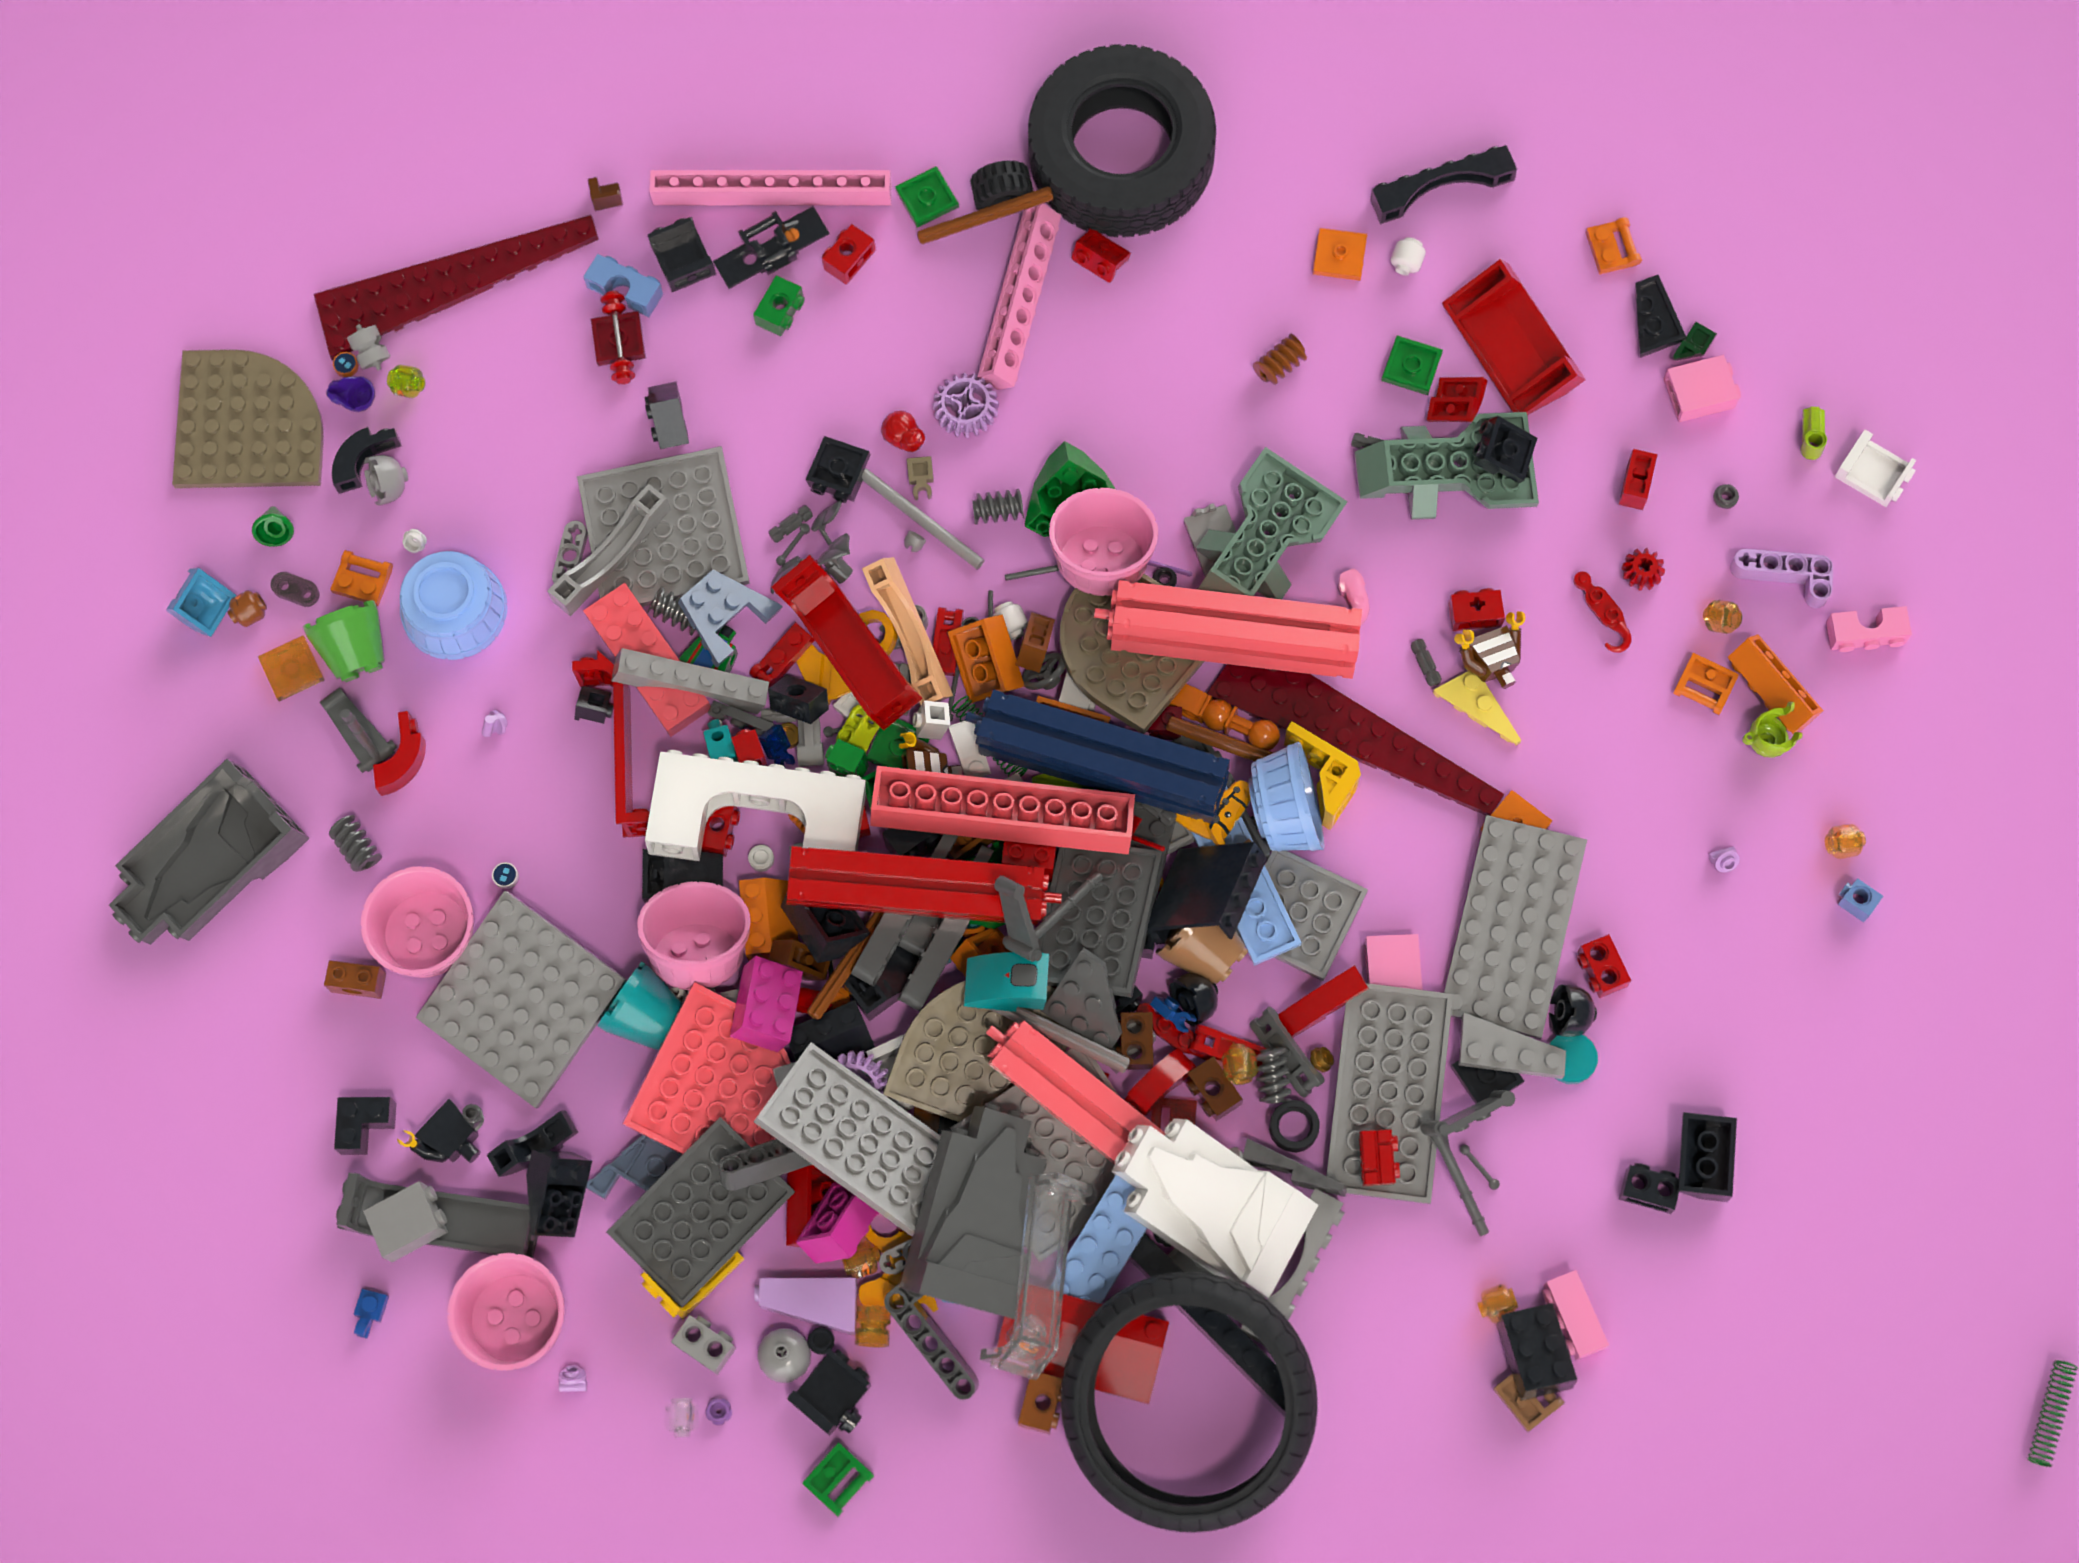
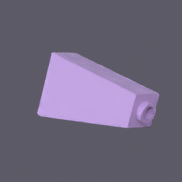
(812, 1300)

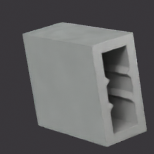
(406, 1221)

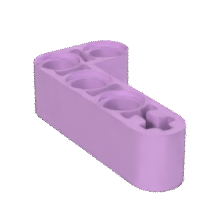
(1782, 573)

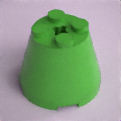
(349, 640)

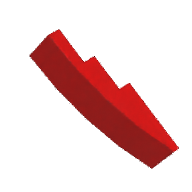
(1322, 1001)

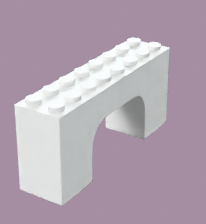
(696, 786)

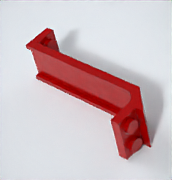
(847, 642)
(599, 673)

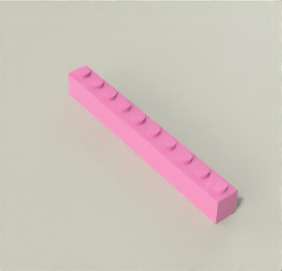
(770, 187)

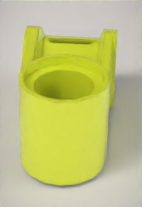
(858, 730)

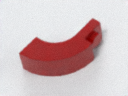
(406, 761)
(1159, 1081)

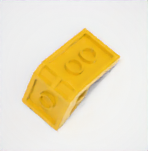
(1338, 774)

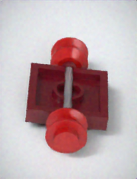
(618, 338)

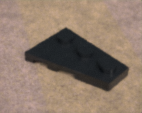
(1656, 317)

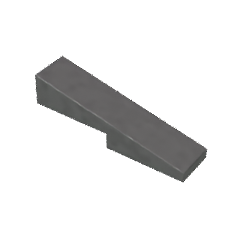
(1302, 1176)

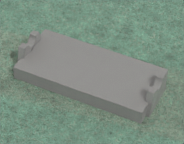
(1200, 522)

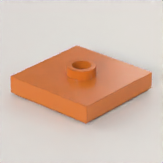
(1340, 254)
(1521, 811)

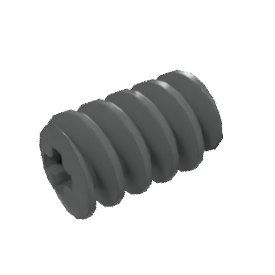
(997, 506)
(670, 609)
(352, 845)
(1273, 1075)

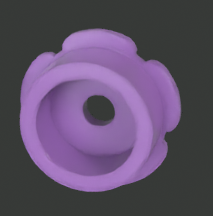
(711, 1411)

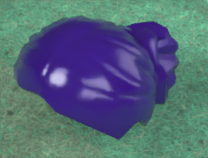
(352, 393)

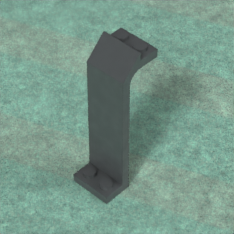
(471, 1223)

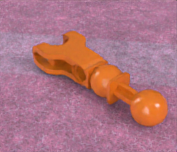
(1221, 716)

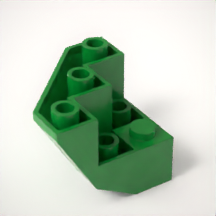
(1063, 475)

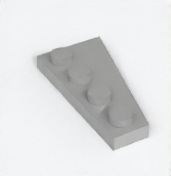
(1501, 1049)

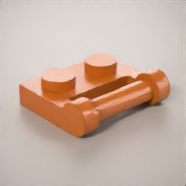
(1605, 247)
(358, 585)
(1709, 676)

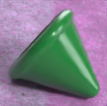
(272, 528)

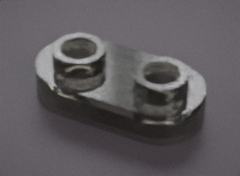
(297, 589)

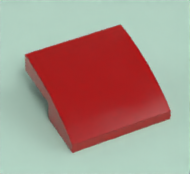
(1457, 399)

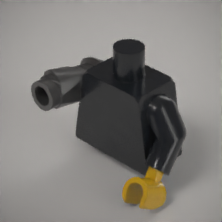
(448, 1134)

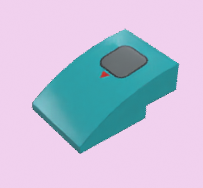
(1006, 982)

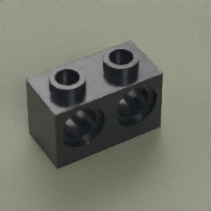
(1650, 1196)

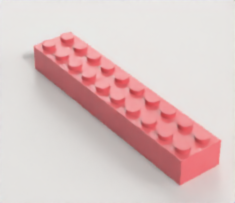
(1002, 810)

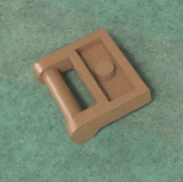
(1528, 1411)

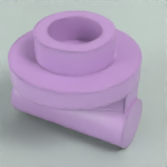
(493, 723)
(1725, 859)
(572, 1379)

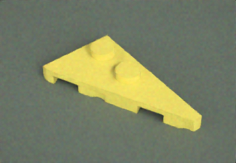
(1476, 700)

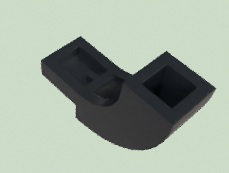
(353, 452)
(515, 1154)

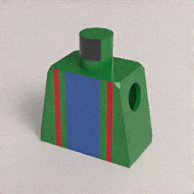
(699, 656)

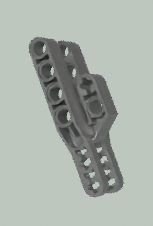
(926, 937)

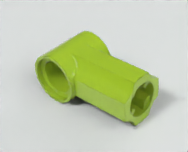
(1813, 432)

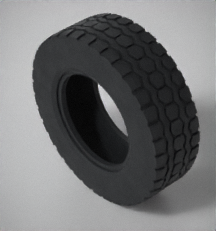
(1130, 80)

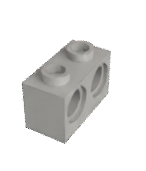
(700, 1349)

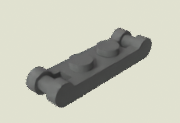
(1296, 1060)

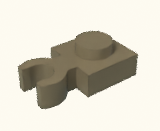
(920, 473)

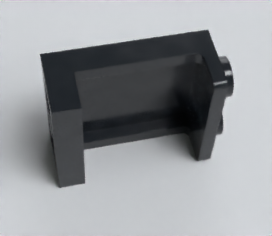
(681, 254)

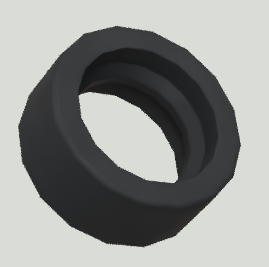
(1297, 1106)

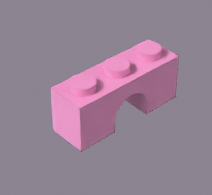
(1847, 633)

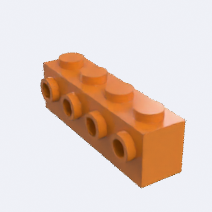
(1774, 683)

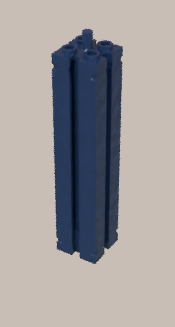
(1101, 755)

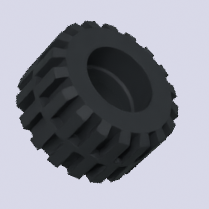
(1000, 183)

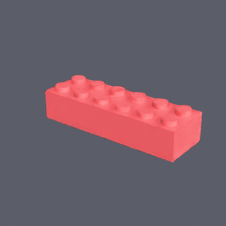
(626, 625)

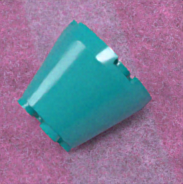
(642, 1009)

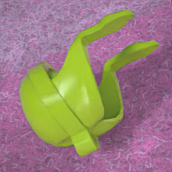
(1768, 734)

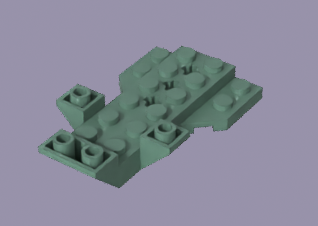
(1427, 467)
(1249, 557)

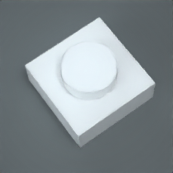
(846, 704)

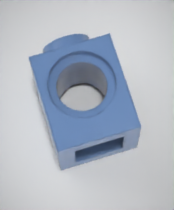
(1869, 895)

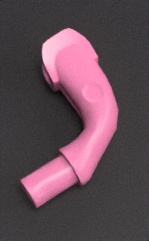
(1353, 588)

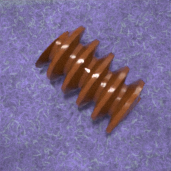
(1280, 359)

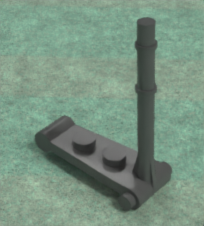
(357, 731)
(1021, 935)
(1456, 1123)

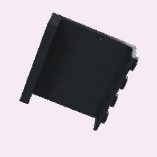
(1206, 889)

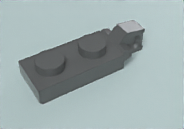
(739, 718)

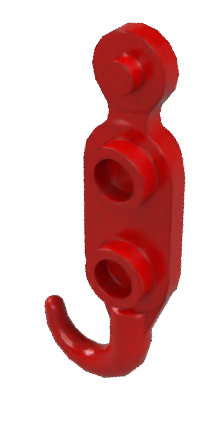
(1605, 609)
(1168, 1032)

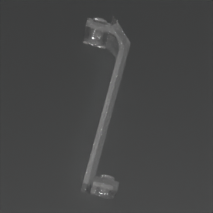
(1040, 1276)

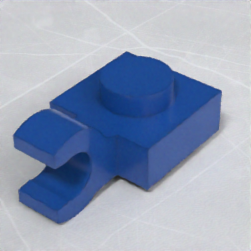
(1170, 1011)
(369, 1309)

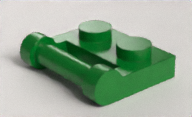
(831, 1473)

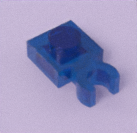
(776, 744)

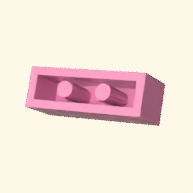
(1575, 1315)

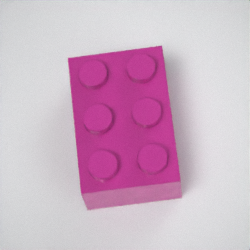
(766, 1004)
(836, 1226)

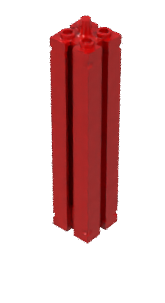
(910, 885)

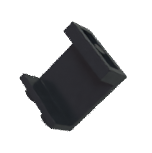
(830, 1391)

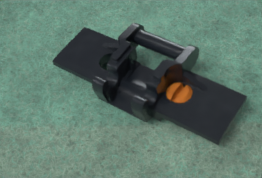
(775, 253)

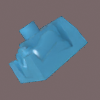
(201, 602)

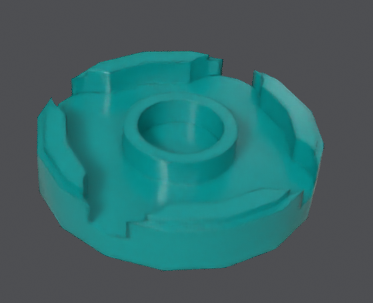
(1580, 1058)

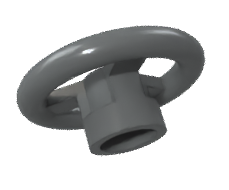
(1048, 676)

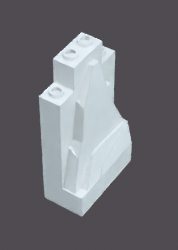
(1213, 1204)

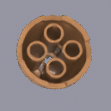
(1203, 951)

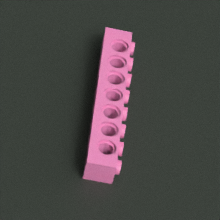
(1019, 297)

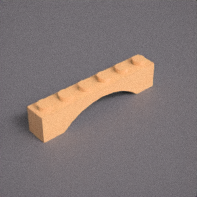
(892, 593)

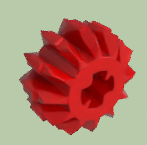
(1646, 561)

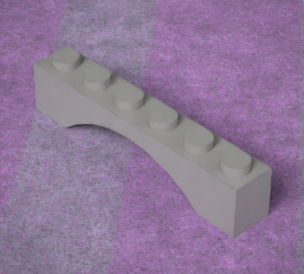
(581, 581)
(654, 671)
(1315, 1237)

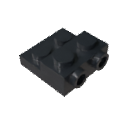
(1504, 449)
(837, 469)

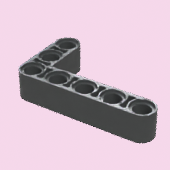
(758, 1164)
(918, 1337)

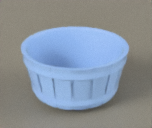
(452, 605)
(1286, 801)

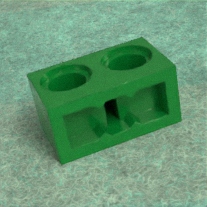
(846, 759)

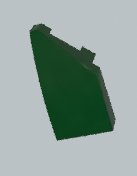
(1696, 343)

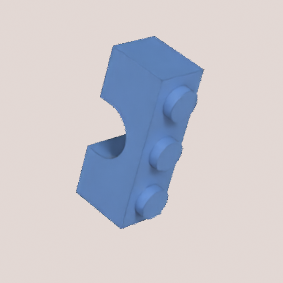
(608, 274)

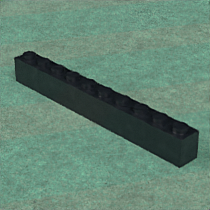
(1218, 1329)

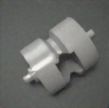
(367, 344)

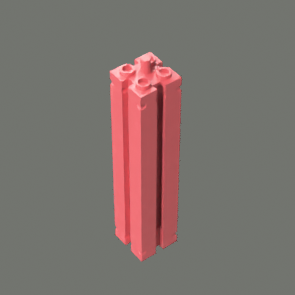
(1233, 629)
(1064, 1088)

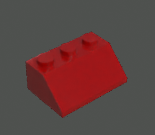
(810, 1188)

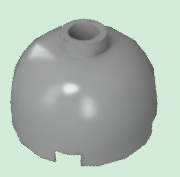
(385, 478)
(787, 1367)

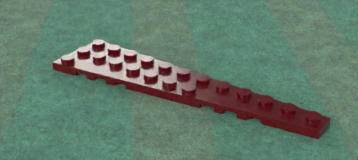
(440, 283)
(1350, 728)

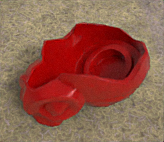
(902, 431)

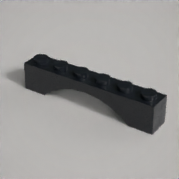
(1487, 168)

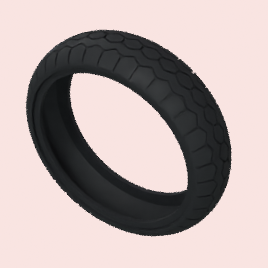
(1113, 1479)

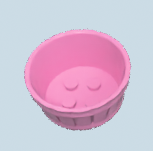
(1102, 539)
(417, 922)
(694, 933)
(506, 1312)

